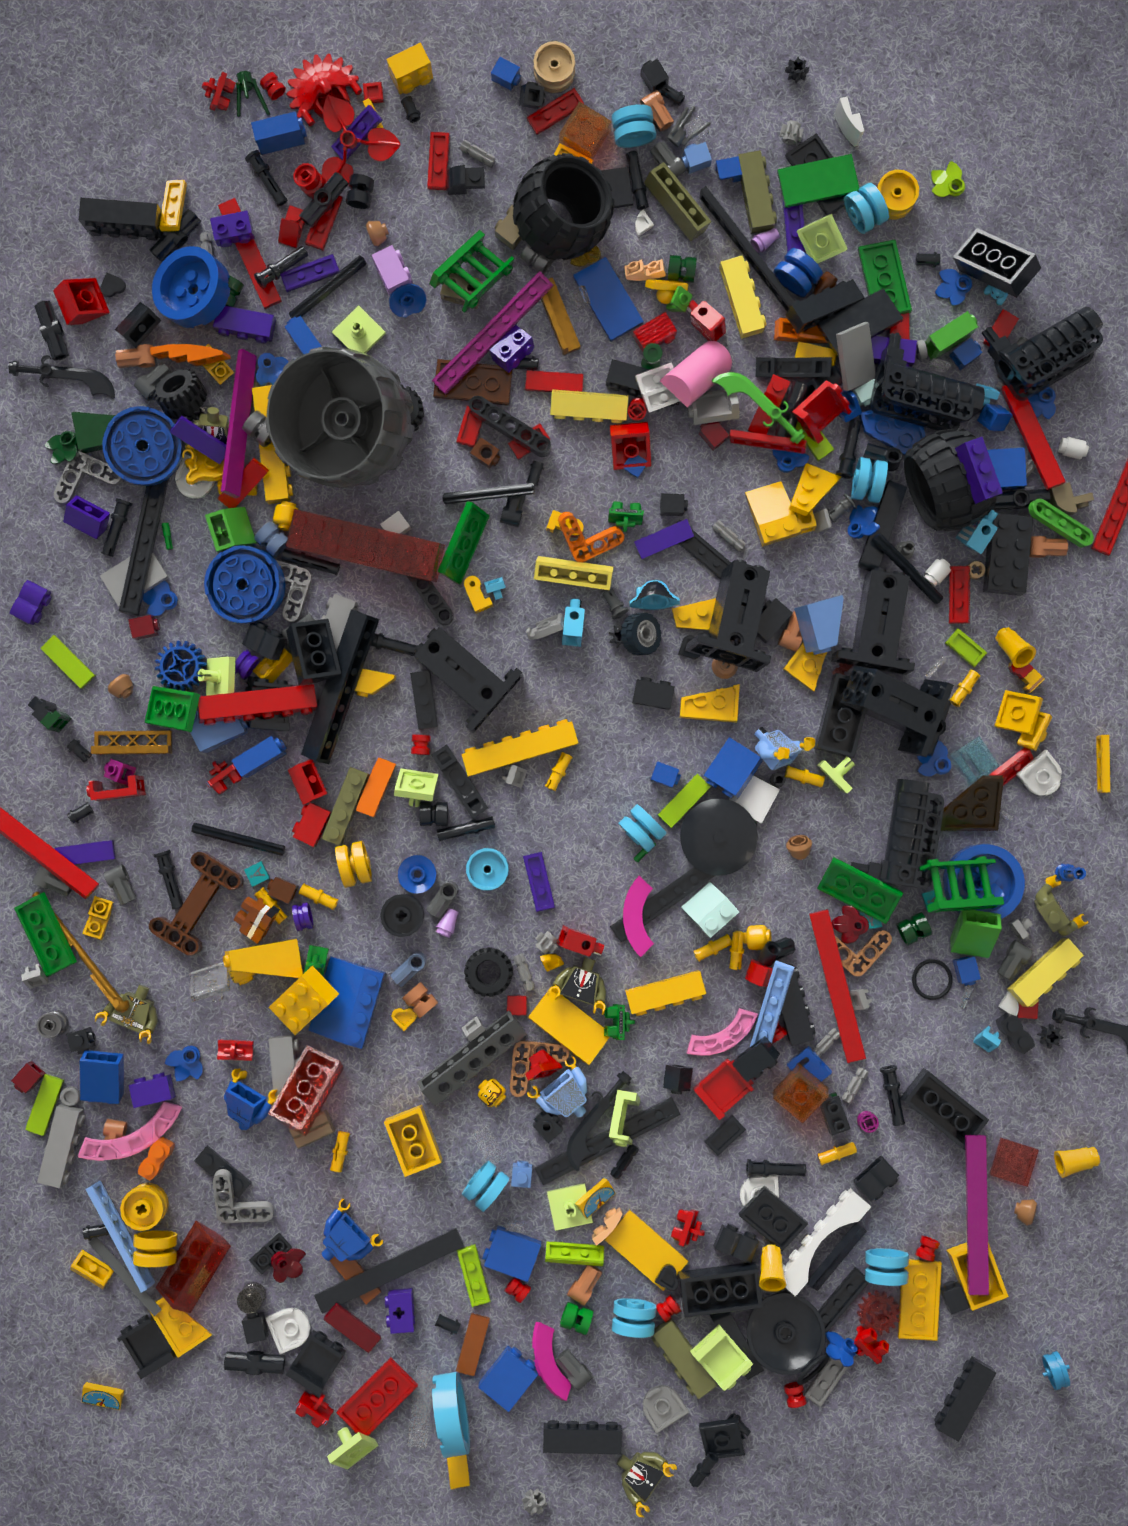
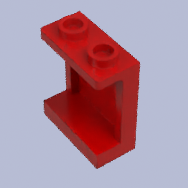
(821, 409)
(135, 788)
(723, 1088)

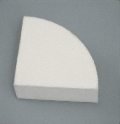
(643, 223)
(1009, 1004)

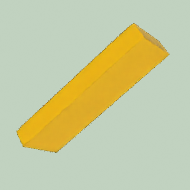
(173, 205)
(1103, 763)

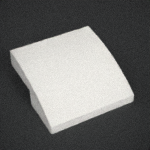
(849, 124)
(653, 391)
(757, 798)

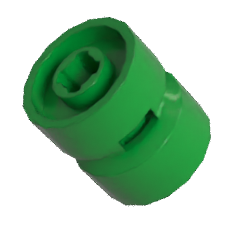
(569, 1317)

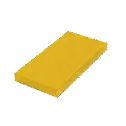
(569, 1026)
(644, 1247)
(920, 1301)

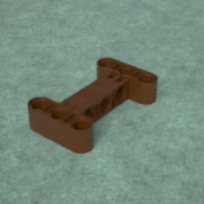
(195, 903)

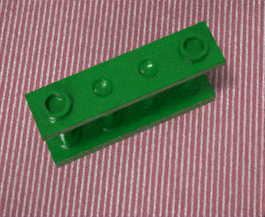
(464, 254)
(957, 903)

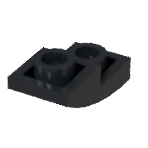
(262, 1259)

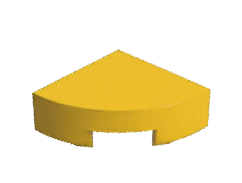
(551, 961)

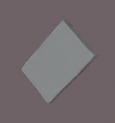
(856, 356)
(115, 577)

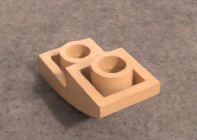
(638, 272)
(611, 1220)

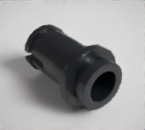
(672, 94)
(413, 114)
(928, 259)
(529, 363)
(535, 472)
(75, 747)
(773, 779)
(80, 813)
(94, 1231)
(448, 1324)
(743, 1428)

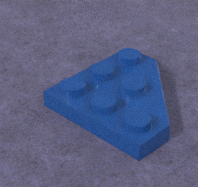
(892, 431)

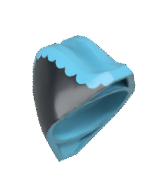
(654, 596)

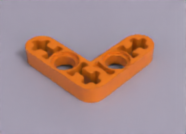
(582, 543)

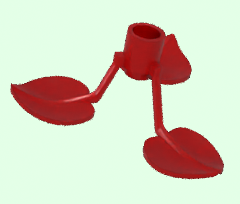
(338, 115)

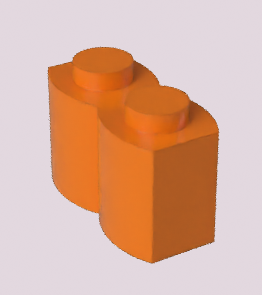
(157, 1154)

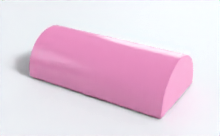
(695, 373)

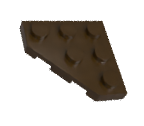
(976, 807)

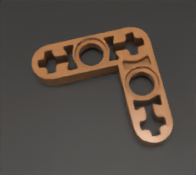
(853, 958)
(531, 1045)

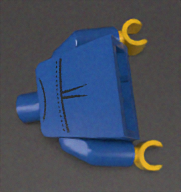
(246, 1104)
(345, 1237)

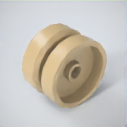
(554, 66)

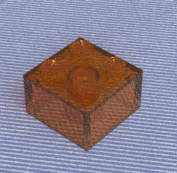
(585, 130)
(800, 1093)

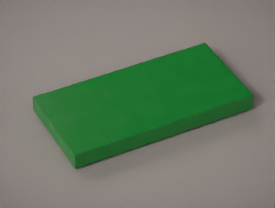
(818, 180)
(884, 271)
(463, 543)
(172, 708)
(860, 890)
(45, 934)

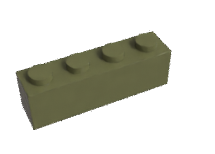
(756, 192)
(677, 201)
(345, 806)
(678, 1352)

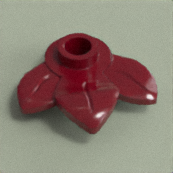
(847, 924)
(287, 1264)

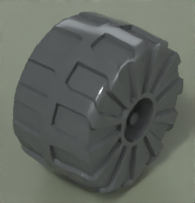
(309, 411)

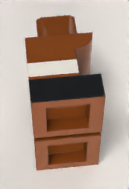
(258, 920)

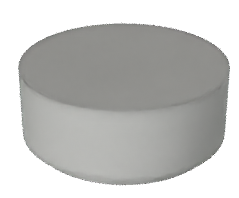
(921, 350)
(70, 1096)

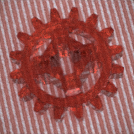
(876, 1321)

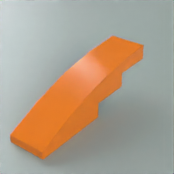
(193, 354)

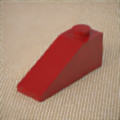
(775, 393)

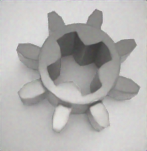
(791, 132)
(546, 942)
(534, 1502)

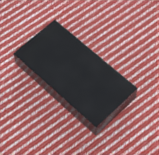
(725, 1135)

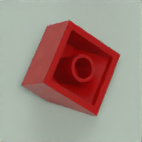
(80, 300)
(628, 442)

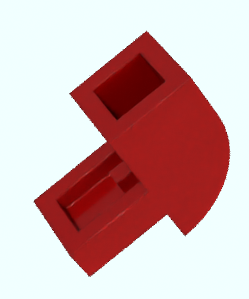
(758, 973)

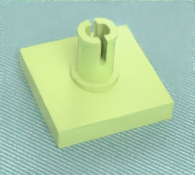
(822, 239)
(358, 331)
(219, 675)
(836, 774)
(416, 786)
(562, 1206)
(352, 1448)

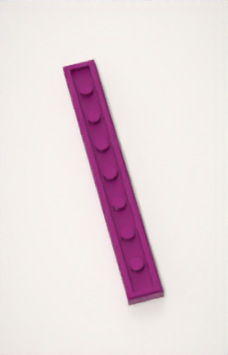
(492, 332)
(239, 414)
(977, 1215)

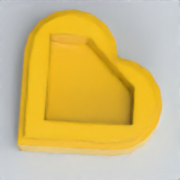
(403, 1018)

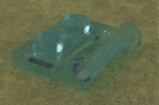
(980, 757)

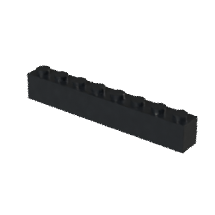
(341, 688)

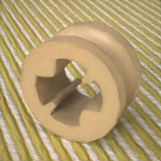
(982, 569)

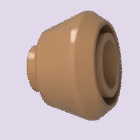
(377, 232)
(722, 671)
(121, 686)
(799, 846)
(1026, 1211)

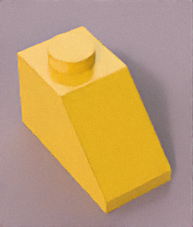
(372, 682)

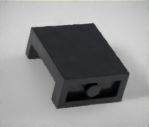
(277, 723)
(147, 1345)
(316, 1362)

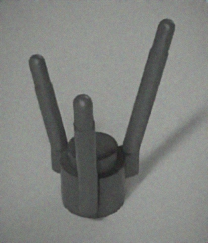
(678, 135)

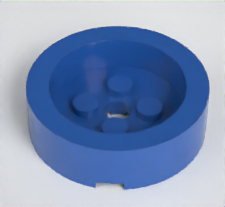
(174, 282)
(137, 466)
(264, 583)
(1007, 867)

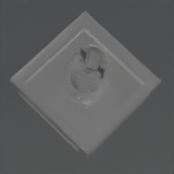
(209, 982)

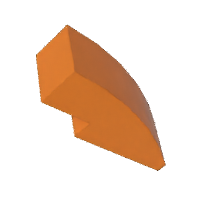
(785, 332)
(376, 787)

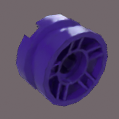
(246, 664)
(302, 916)

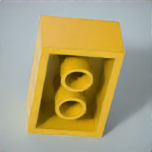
(303, 1000)
(413, 1140)
(997, 1290)

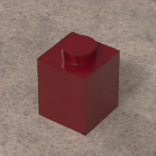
(713, 434)
(144, 627)
(28, 1077)

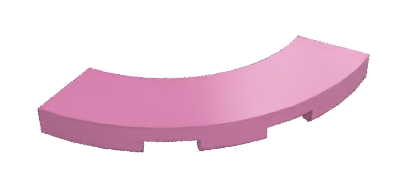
(724, 1039)

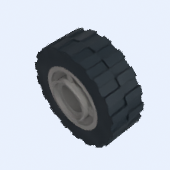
(641, 634)

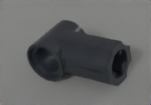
(880, 453)
(513, 511)
(776, 950)

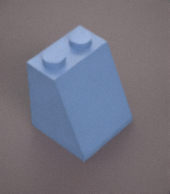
(820, 624)
(214, 736)

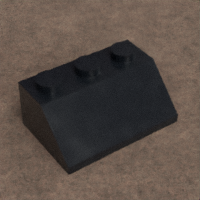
(313, 651)

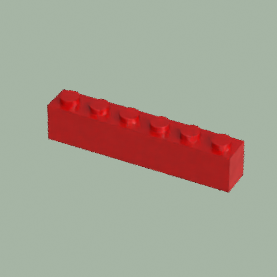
(256, 704)

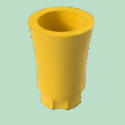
(1015, 647)
(1076, 1160)
(772, 1271)

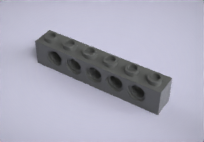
(462, 1058)

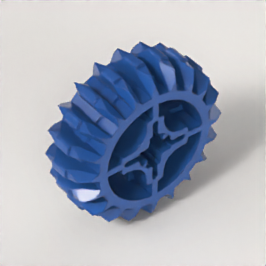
(176, 658)

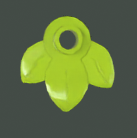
(945, 179)

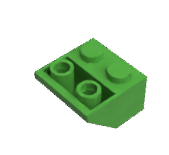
(230, 528)

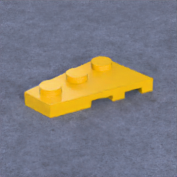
(811, 488)
(694, 615)
(805, 666)
(712, 706)
(179, 1328)

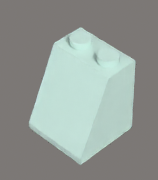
(710, 909)

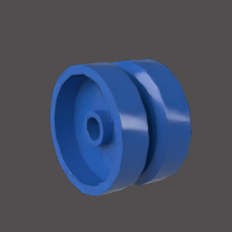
(798, 272)

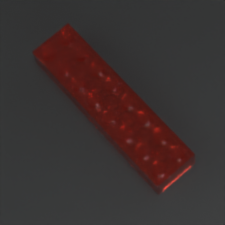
(365, 545)

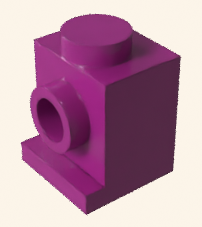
(114, 771)

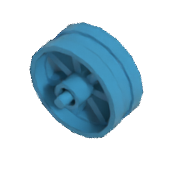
(1056, 1370)

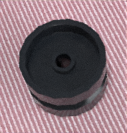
(391, 915)

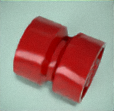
(308, 179)

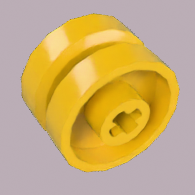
(899, 192)
(353, 864)
(134, 1212)
(155, 1248)

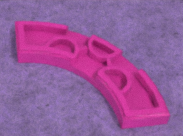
(633, 916)
(546, 1364)

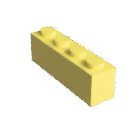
(742, 297)
(589, 405)
(573, 573)
(1045, 972)

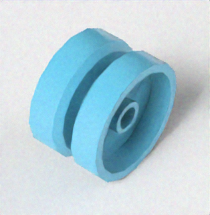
(633, 126)
(866, 208)
(869, 480)
(644, 825)
(492, 879)
(487, 1187)
(886, 1267)
(634, 1318)

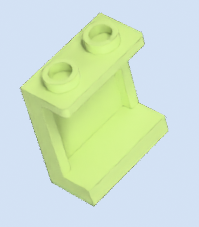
(623, 1098)
(722, 1358)

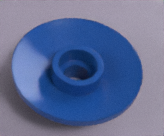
(414, 302)
(407, 878)

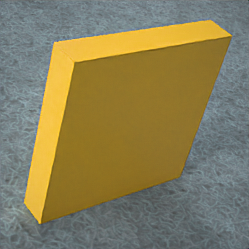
(1018, 712)

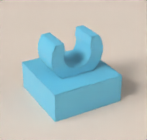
(990, 392)
(495, 586)
(987, 1040)

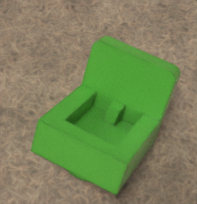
(679, 300)

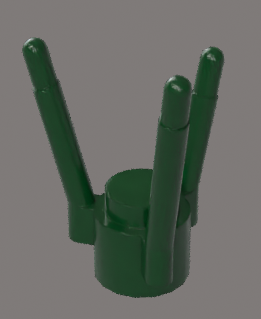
(245, 83)

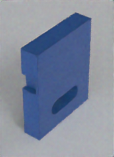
(813, 1065)

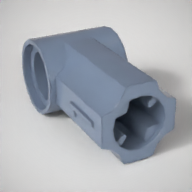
(408, 969)

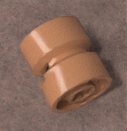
(420, 1000)

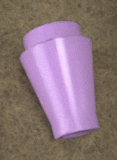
(764, 240)
(447, 923)

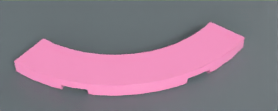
(135, 1142)

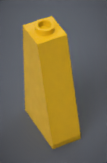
(273, 959)

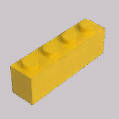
(665, 992)

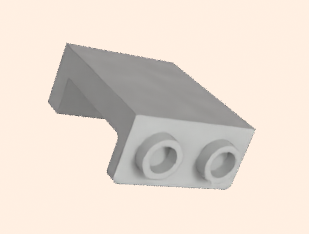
(714, 407)

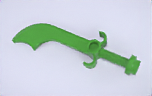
(736, 382)

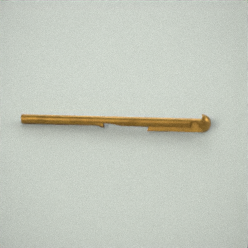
(97, 976)

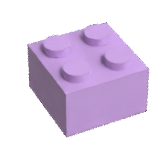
(390, 269)

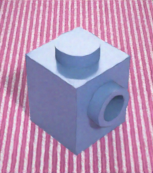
(696, 157)
(521, 1174)

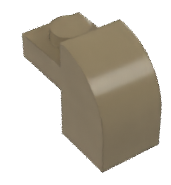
(1063, 499)

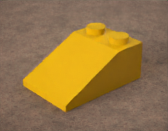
(772, 514)

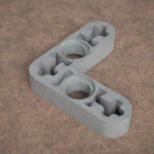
(86, 468)
(296, 584)
(230, 1205)

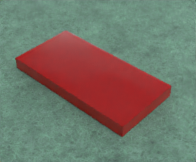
(377, 1398)

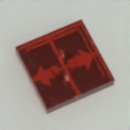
(1014, 1162)

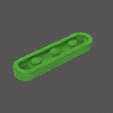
(1061, 523)

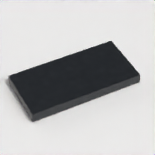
(814, 150)
(874, 309)

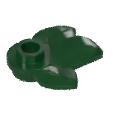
(63, 447)

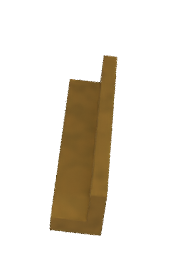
(560, 320)
(128, 749)

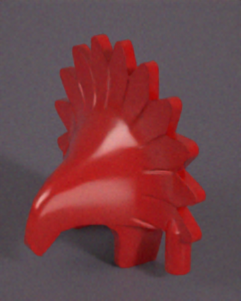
(317, 83)

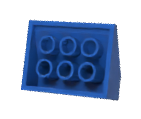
(351, 1012)

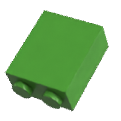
(951, 335)
(975, 933)

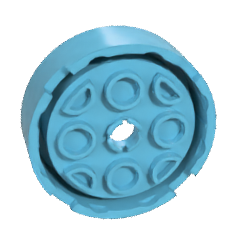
(451, 1414)

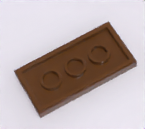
(482, 380)

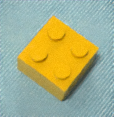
(410, 69)

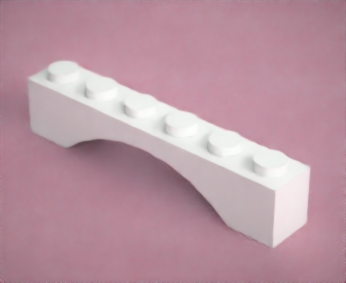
(847, 1210)

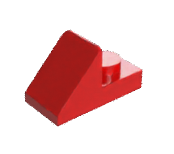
(291, 227)
(542, 1065)

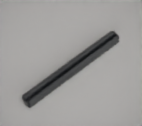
(328, 287)
(488, 493)
(920, 581)
(238, 839)

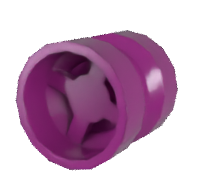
(866, 1118)

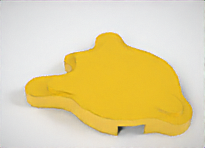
(202, 468)

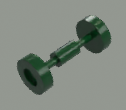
(651, 356)

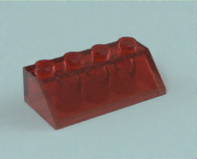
(306, 1090)
(195, 1266)

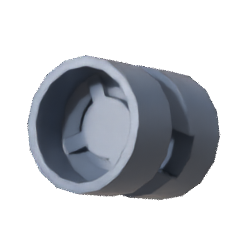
(269, 537)

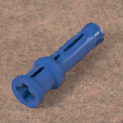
(1073, 871)

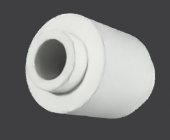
(1073, 448)
(937, 572)

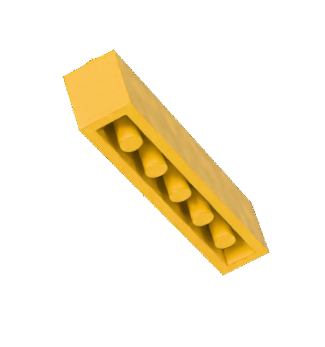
(276, 480)
(521, 748)

